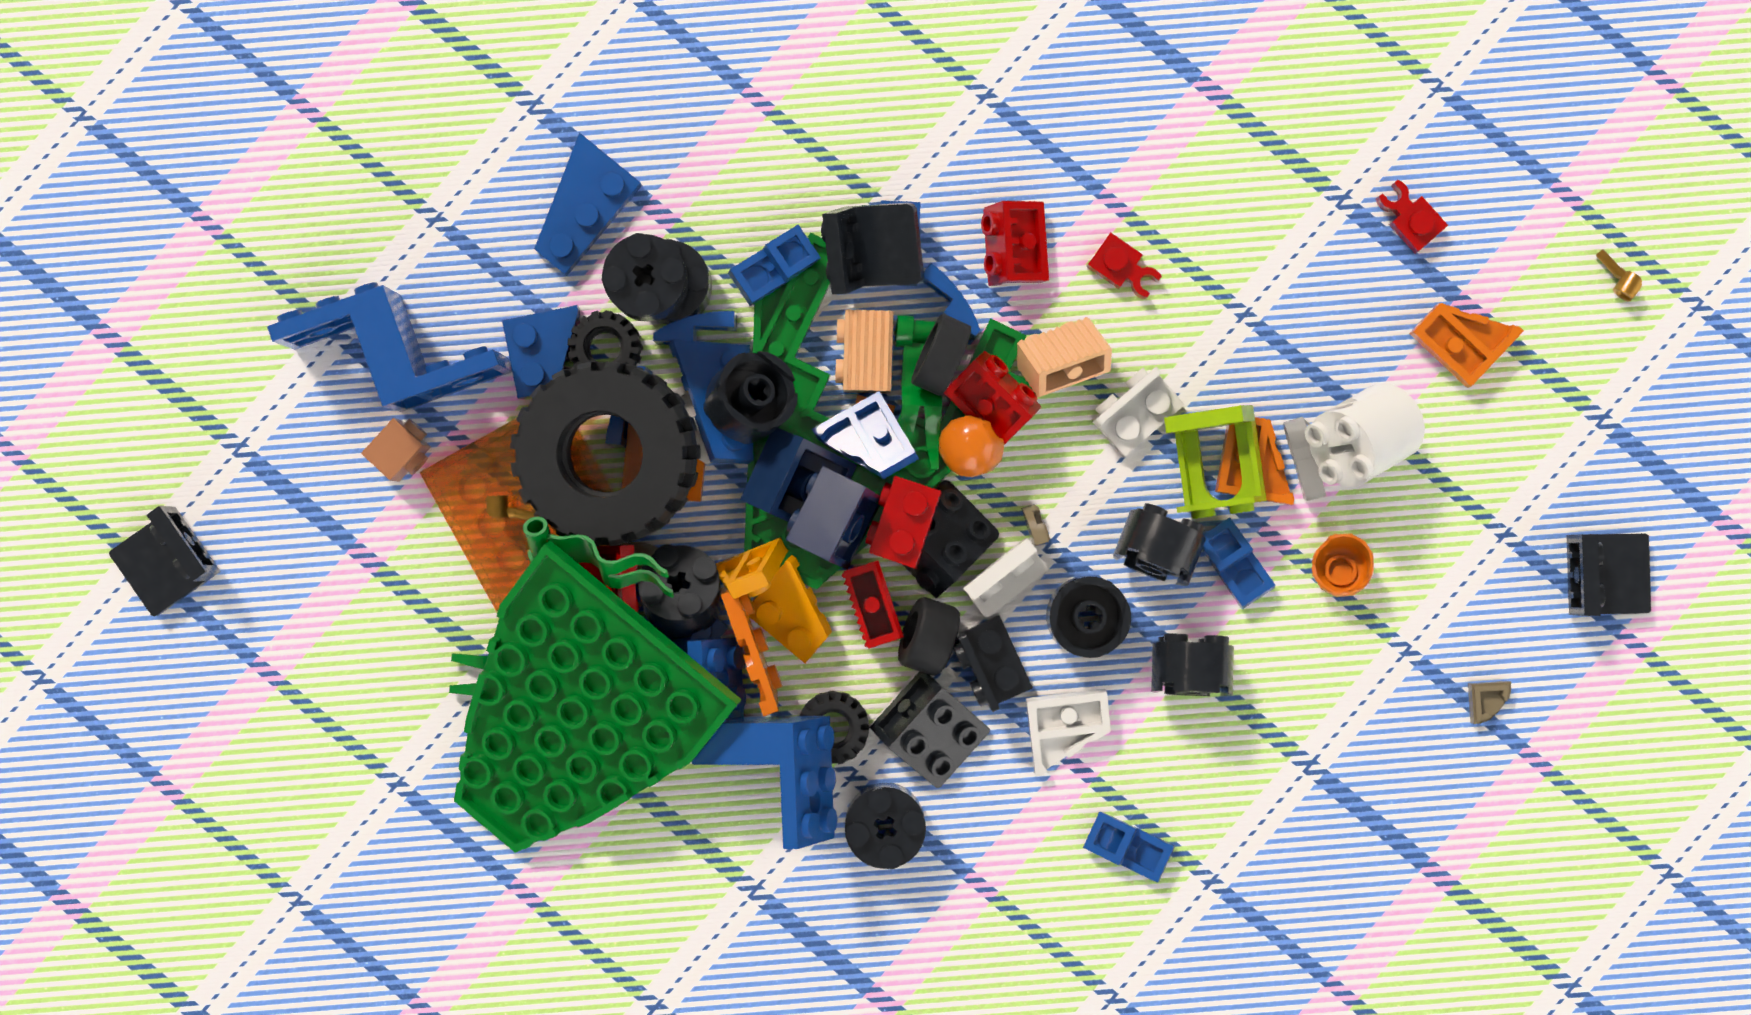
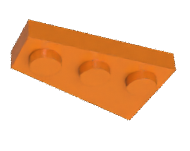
(754, 645)

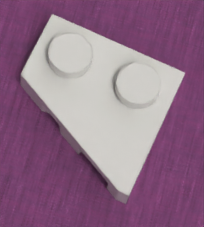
(1064, 724)

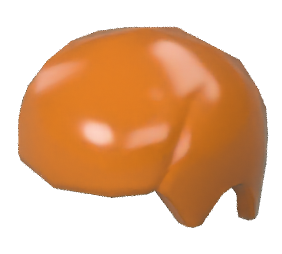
(970, 446)
(1343, 565)

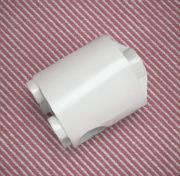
(1365, 435)

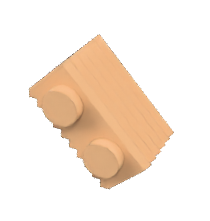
(867, 351)
(1063, 356)

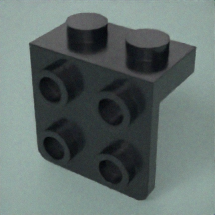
(872, 246)
(953, 542)

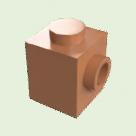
(398, 449)

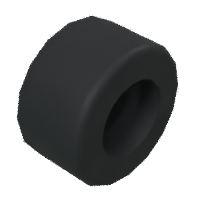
(929, 636)

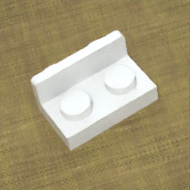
(1138, 411)
(1005, 578)

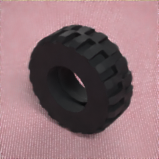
(547, 466)

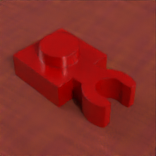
(1415, 221)
(1118, 262)

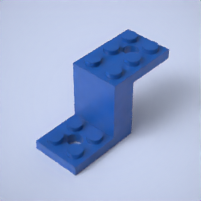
(388, 347)
(794, 742)

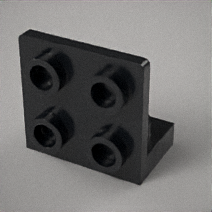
(163, 560)
(1608, 574)
(993, 663)
(929, 729)

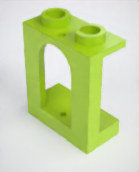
(1195, 492)

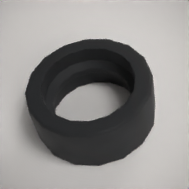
(941, 354)

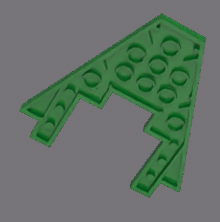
(780, 329)

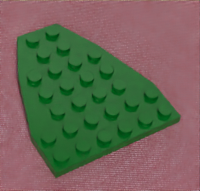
(577, 707)

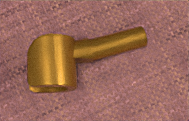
(1628, 283)
(498, 508)

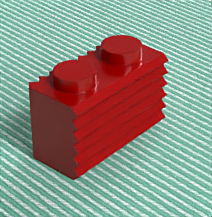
(872, 604)

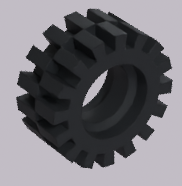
(600, 323)
(852, 711)

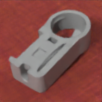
(1304, 463)

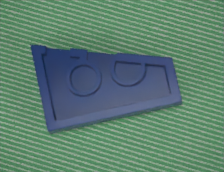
(584, 205)
(698, 365)

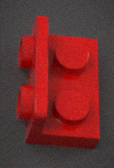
(1015, 242)
(994, 396)

